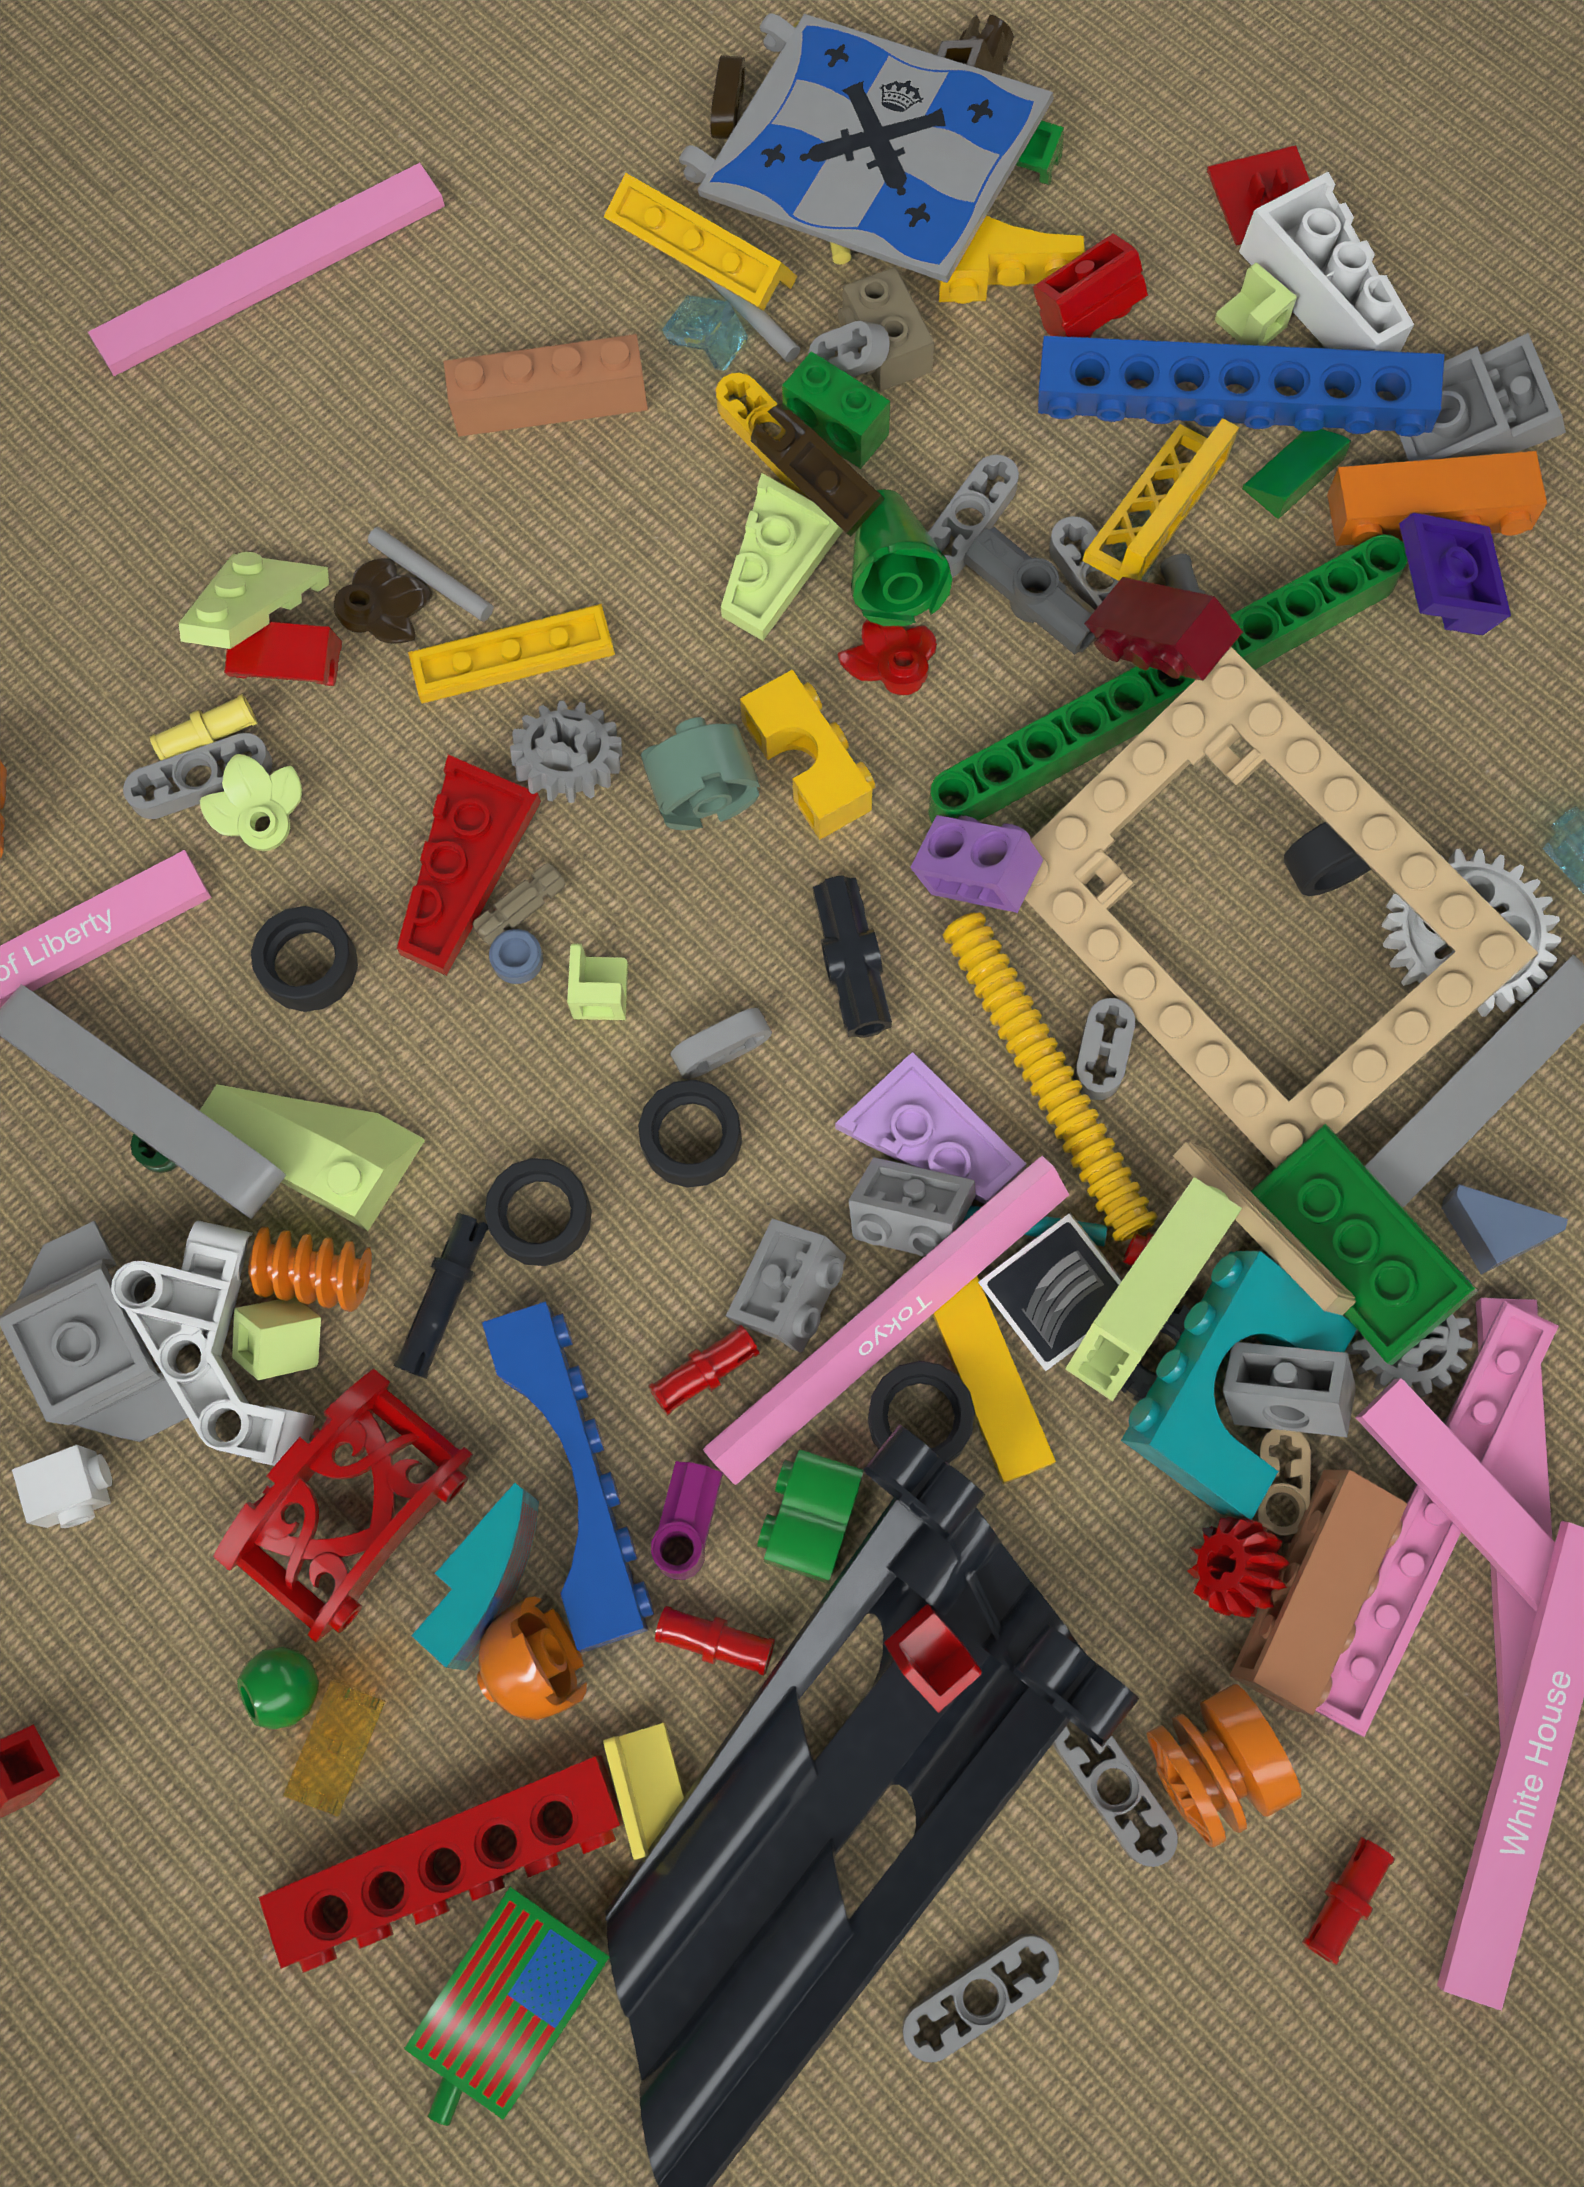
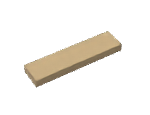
(1268, 1231)

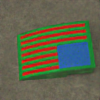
(507, 2003)

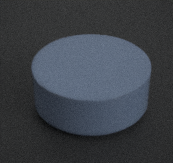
(516, 956)

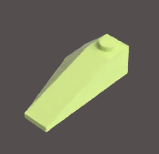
(327, 1151)

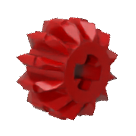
(1238, 1567)

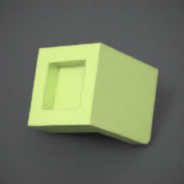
(1258, 310)
(596, 986)
(276, 1338)

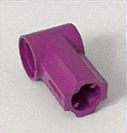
(687, 1515)

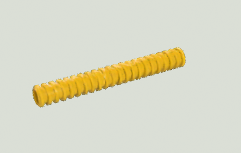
(1049, 1076)

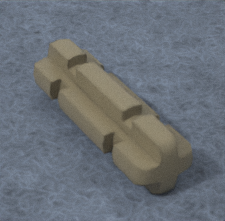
(519, 903)

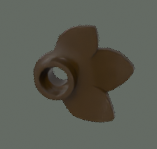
(386, 602)

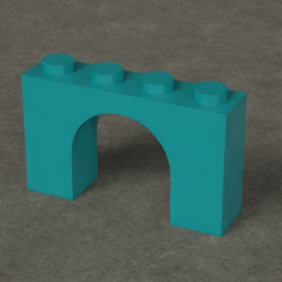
(1179, 1419)

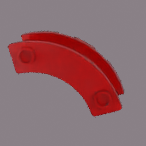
(264, 1522)

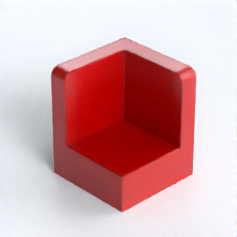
(933, 1658)

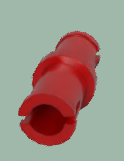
(703, 1369)
(714, 1640)
(1348, 1901)

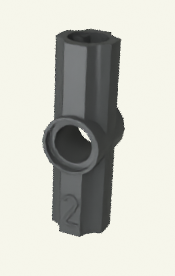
(1013, 570)

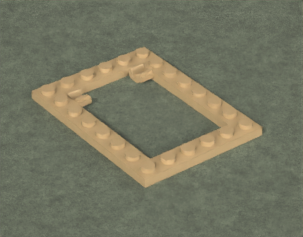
(1207, 722)

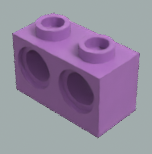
(977, 862)

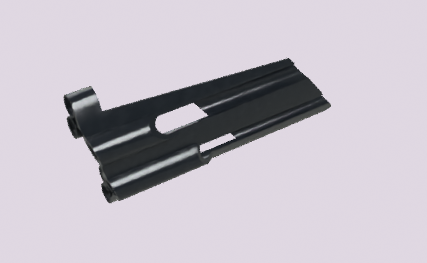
(736, 1921)

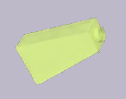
(1152, 1288)

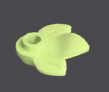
(251, 795)

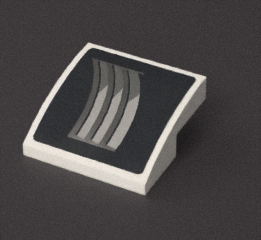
(1053, 1290)

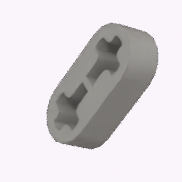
(847, 340)
(721, 1043)
(1116, 1051)

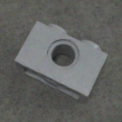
(1290, 1389)

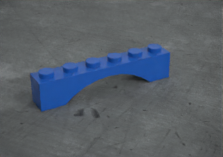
(600, 1589)

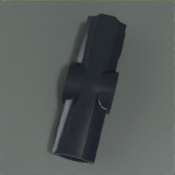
(852, 957)

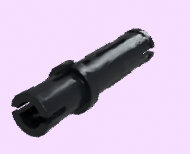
(441, 1295)

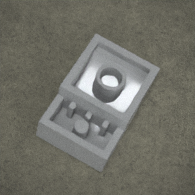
(1490, 405)

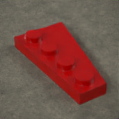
(468, 847)

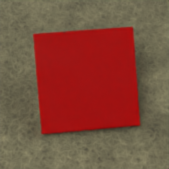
(1253, 182)

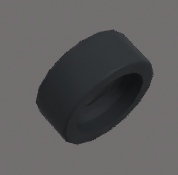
(1323, 861)
(288, 925)
(687, 1093)
(515, 1178)
(928, 1374)

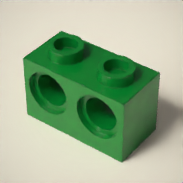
(838, 408)

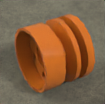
(1222, 1765)

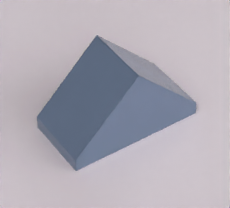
(1497, 1228)

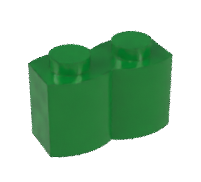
(812, 1515)

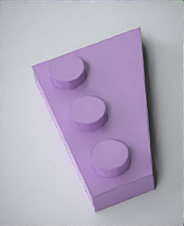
(931, 1128)

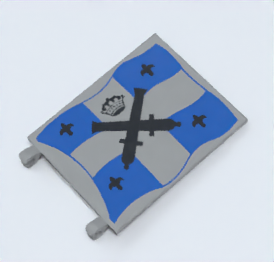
(872, 145)

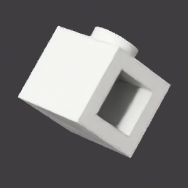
(63, 1487)

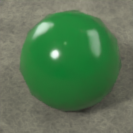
(278, 1687)

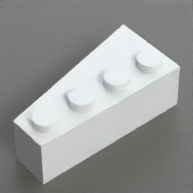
(1316, 255)

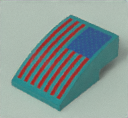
(482, 1579)

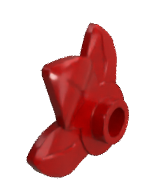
(891, 656)

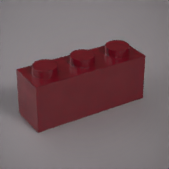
(1163, 628)

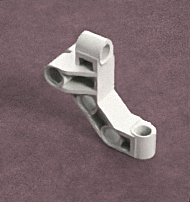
(197, 1309)

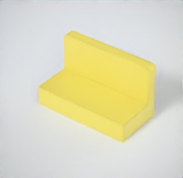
(644, 1783)

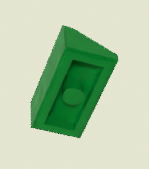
(1297, 470)

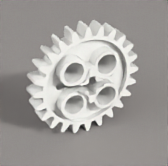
(1498, 888)

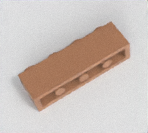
(545, 385)
(1327, 1581)

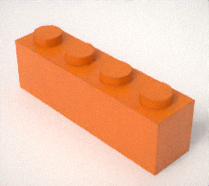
(1480, 490)

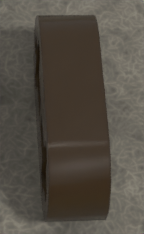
(727, 96)

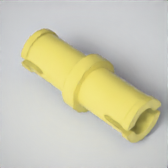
(204, 728)

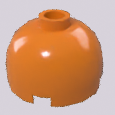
(530, 1662)

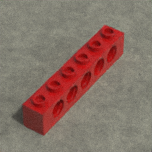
(296, 1910)

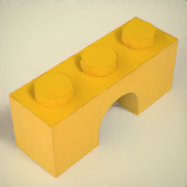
(789, 717)

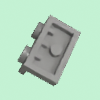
(908, 1206)
(788, 1284)

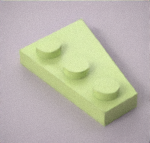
(777, 556)
(244, 596)

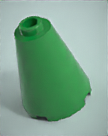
(897, 566)

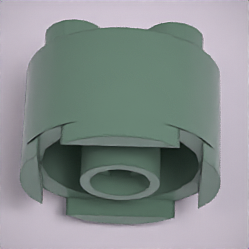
(701, 774)

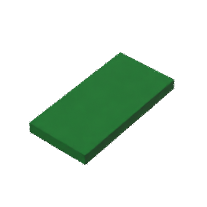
(1367, 1242)

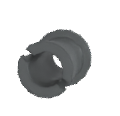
(1179, 573)

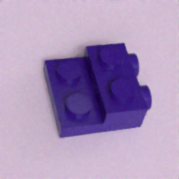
(1455, 573)

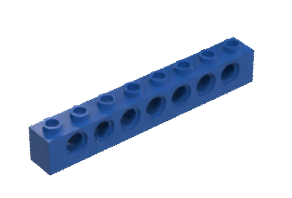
(1360, 374)

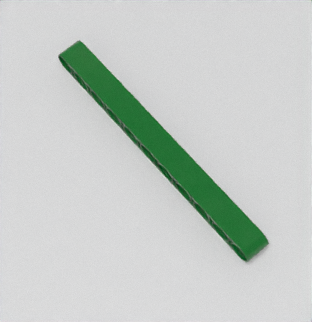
(1098, 710)

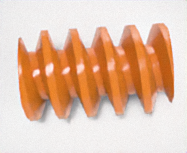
(309, 1272)

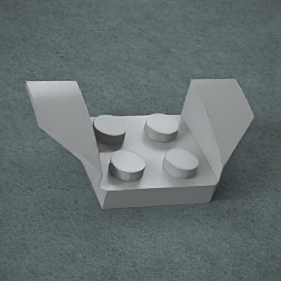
(82, 1345)

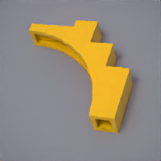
(1007, 258)

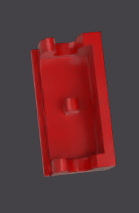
(287, 653)

